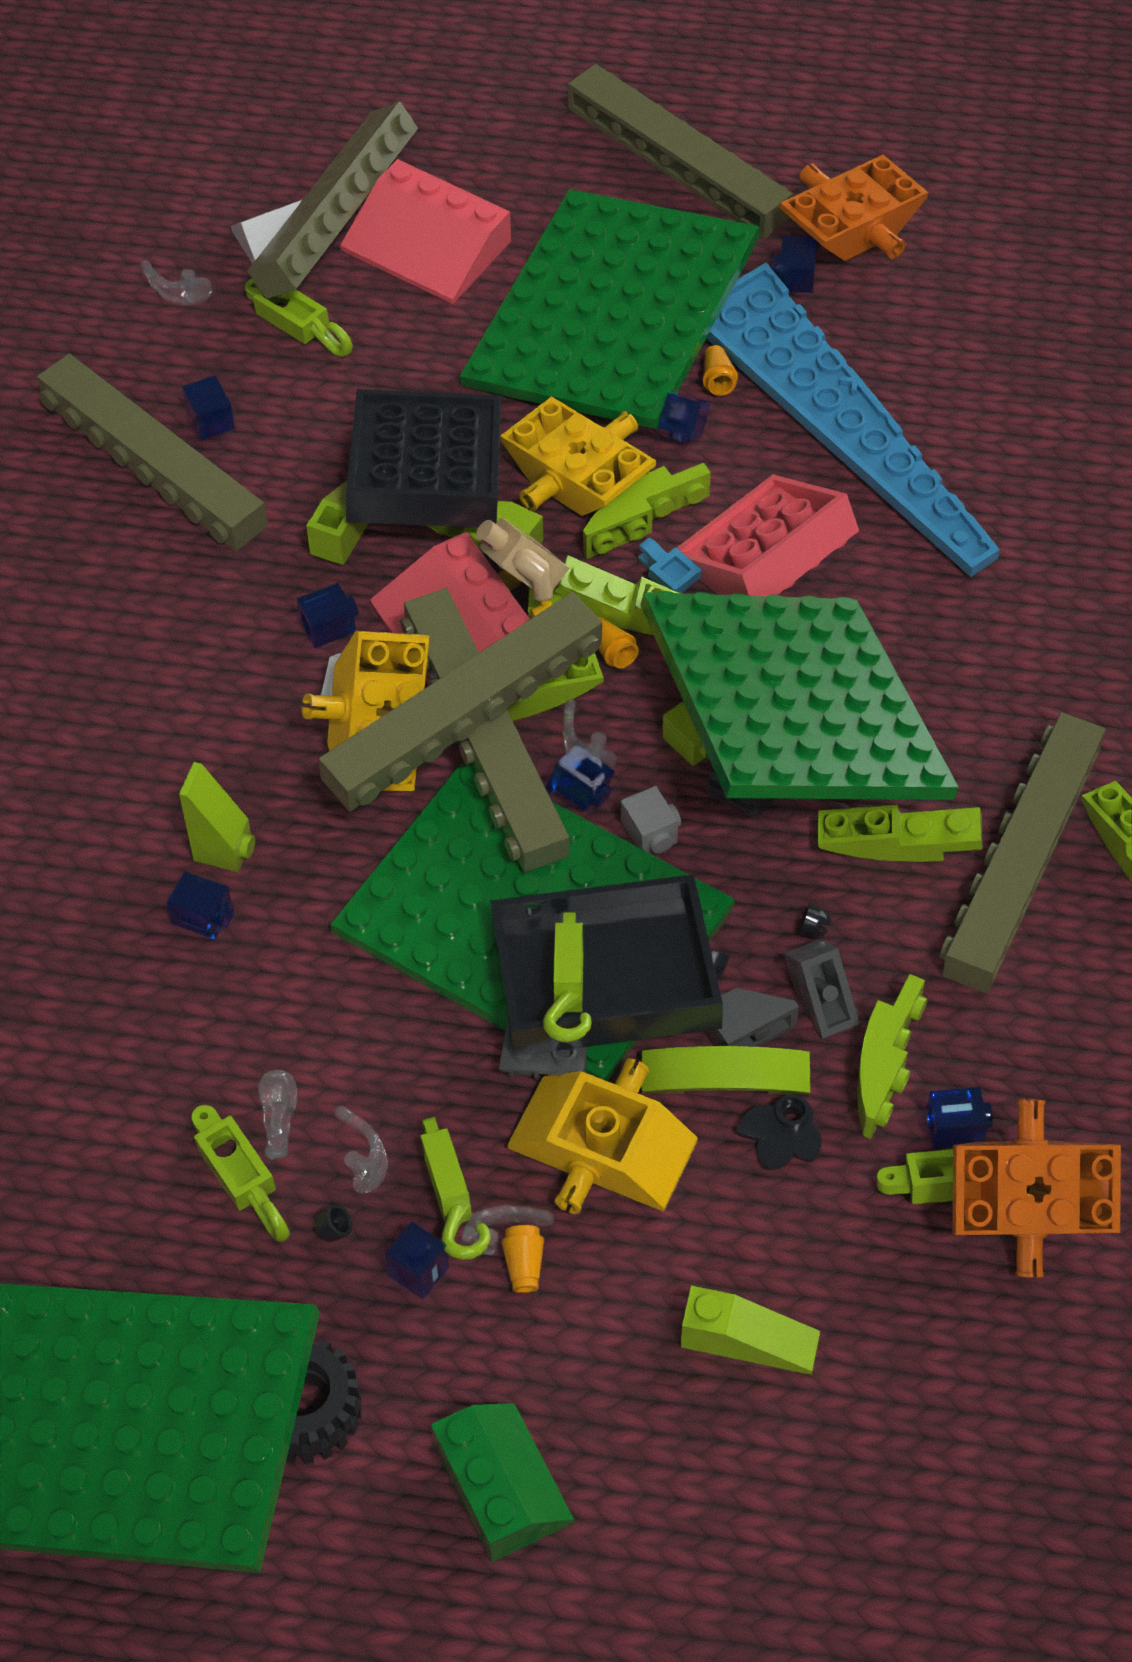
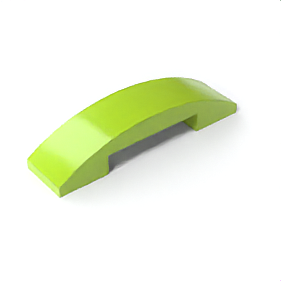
(726, 1070)

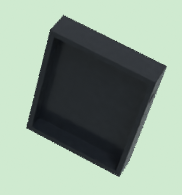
(424, 458)
(642, 963)

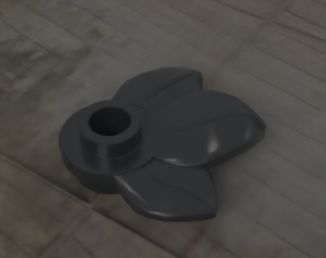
(780, 1137)

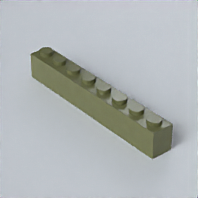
(678, 150)
(332, 200)
(152, 452)
(460, 702)
(495, 747)
(1022, 854)

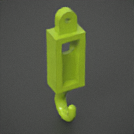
(300, 318)
(567, 981)
(921, 1164)
(241, 1173)
(450, 1191)

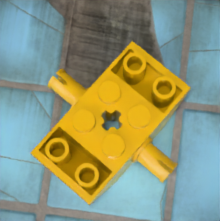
(574, 457)
(370, 681)
(605, 1137)

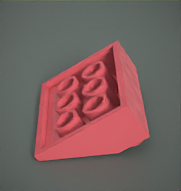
(427, 231)
(771, 537)
(472, 582)

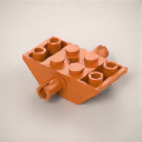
(857, 207)
(1070, 1191)

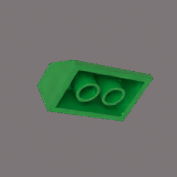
(500, 1477)

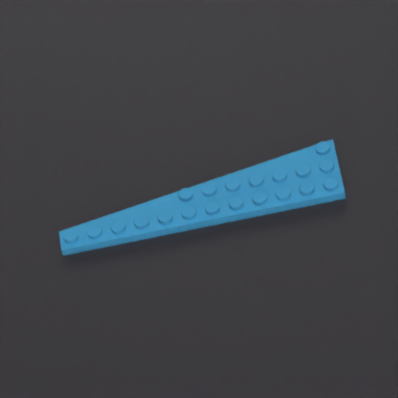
(813, 383)

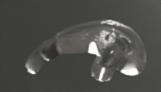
(186, 292)
(598, 739)
(279, 1101)
(369, 1170)
(500, 1214)

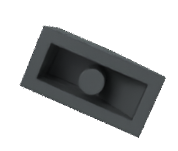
(822, 987)
(753, 1018)

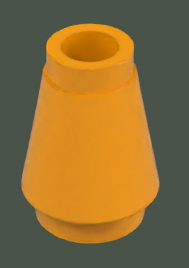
(718, 372)
(617, 644)
(523, 1256)

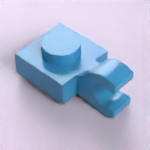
(668, 569)

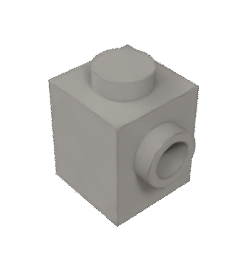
(650, 821)

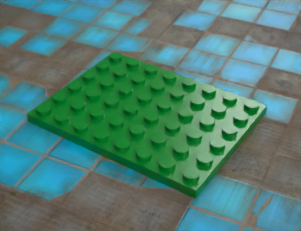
(611, 307)
(796, 698)
(433, 892)
(146, 1423)

